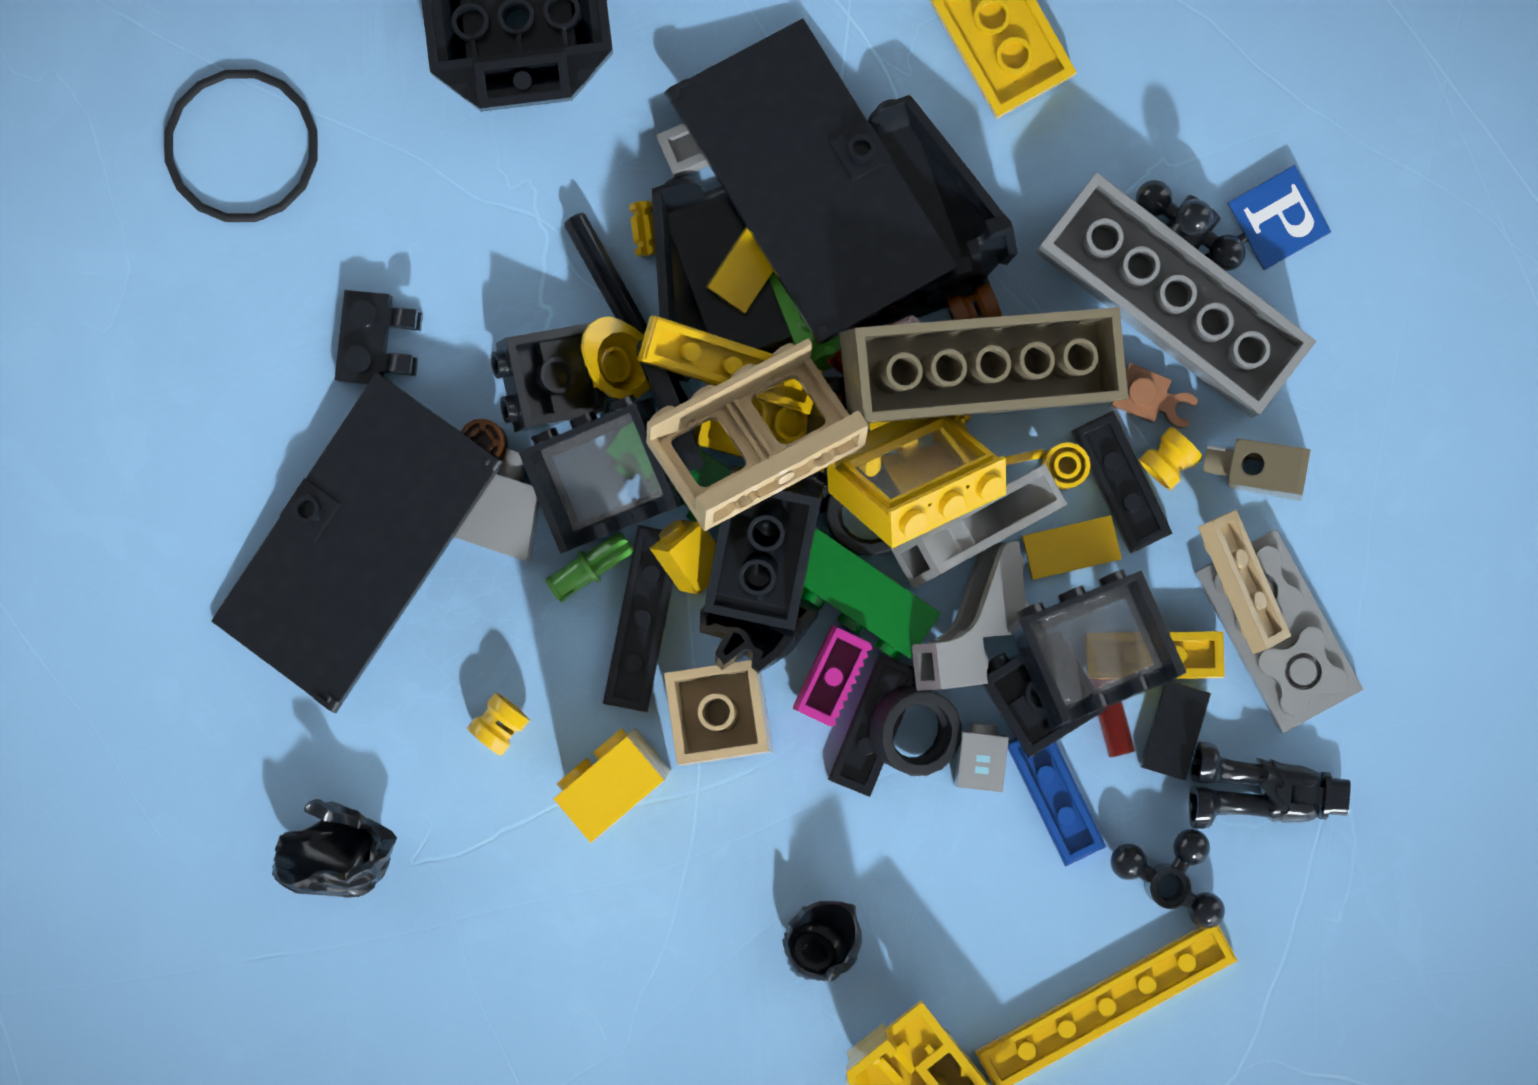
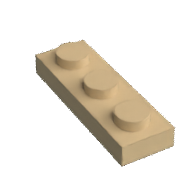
(1244, 582)

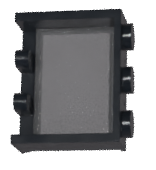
(599, 474)
(1096, 647)

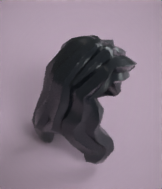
(334, 856)

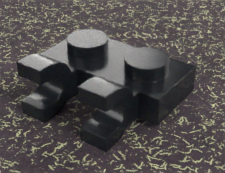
(365, 337)

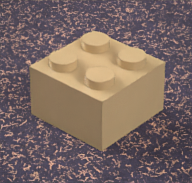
(718, 713)

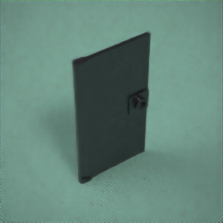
(811, 181)
(356, 542)

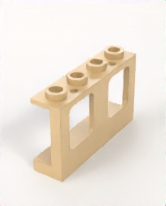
(769, 464)

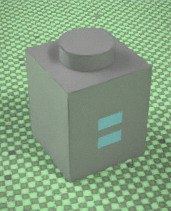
(981, 758)

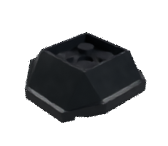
(516, 67)

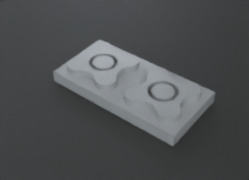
(1303, 671)

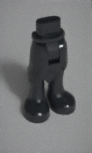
(1287, 790)

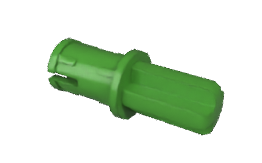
(589, 566)

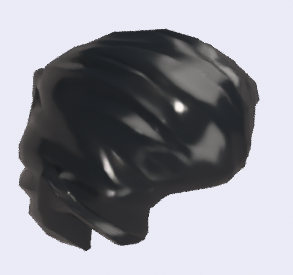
(823, 940)

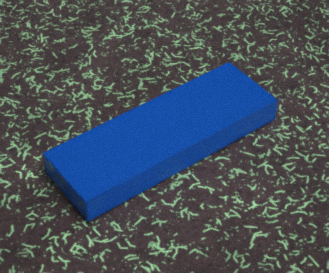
(1058, 802)

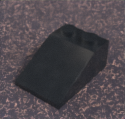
(765, 557)

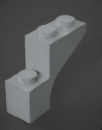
(952, 543)
(986, 610)

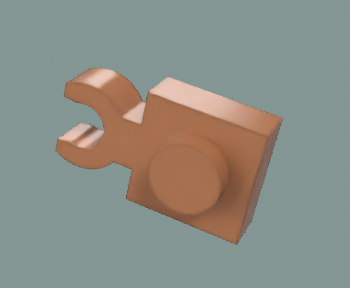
(1149, 396)

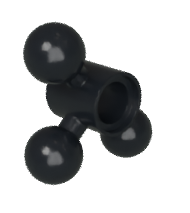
(1193, 222)
(1190, 849)

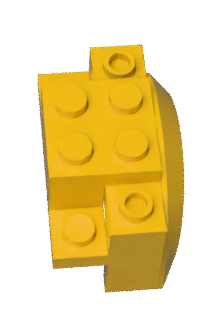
(911, 1053)

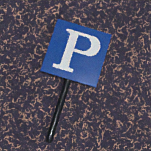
(1278, 217)

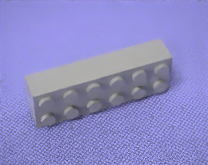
(1176, 296)

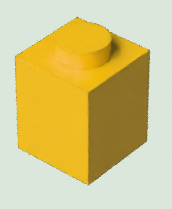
(686, 555)

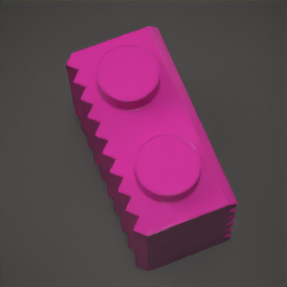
(832, 676)

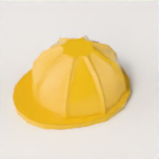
(611, 358)

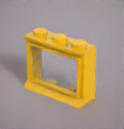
(916, 477)

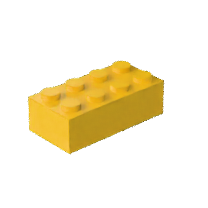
(605, 791)

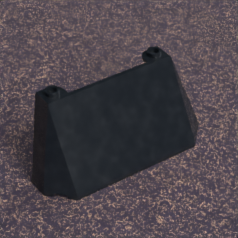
(700, 229)

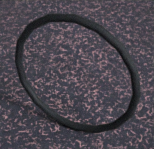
(240, 74)

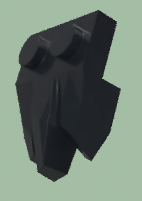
(757, 641)

